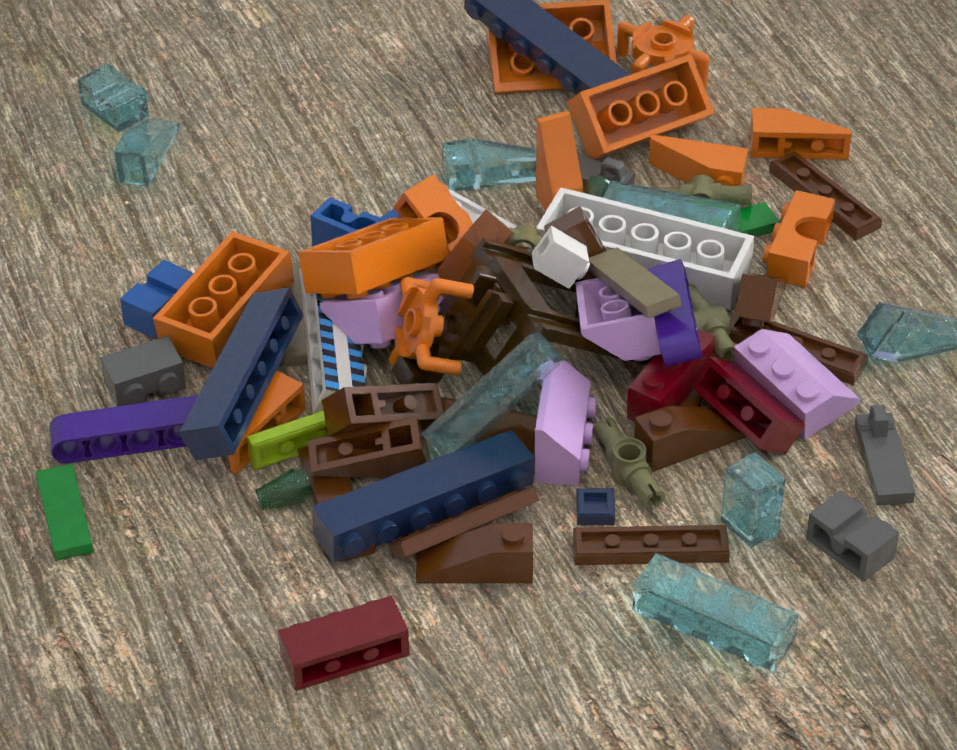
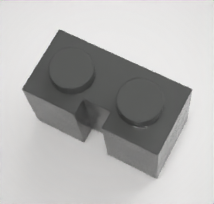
(142, 371)
(850, 537)

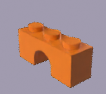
(433, 200)
(795, 240)

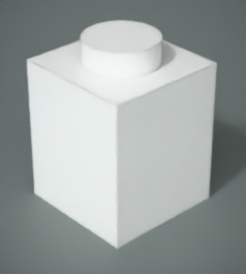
(560, 257)

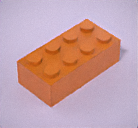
(640, 105)
(373, 257)
(215, 296)

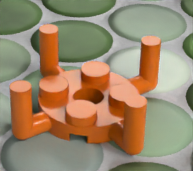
(650, 44)
(423, 323)

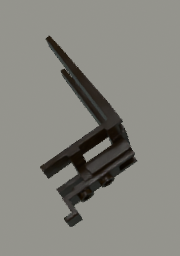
(501, 288)

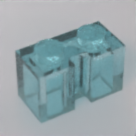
(113, 97)
(752, 500)

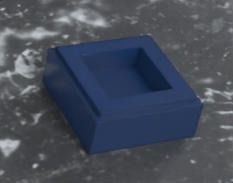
(595, 506)

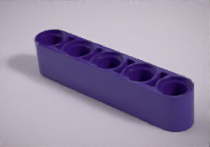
(678, 327)
(119, 430)

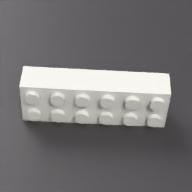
(710, 254)

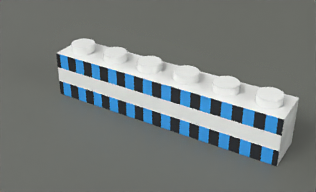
(331, 354)

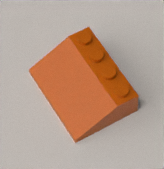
(520, 75)

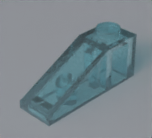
(143, 150)
(486, 163)
(906, 333)

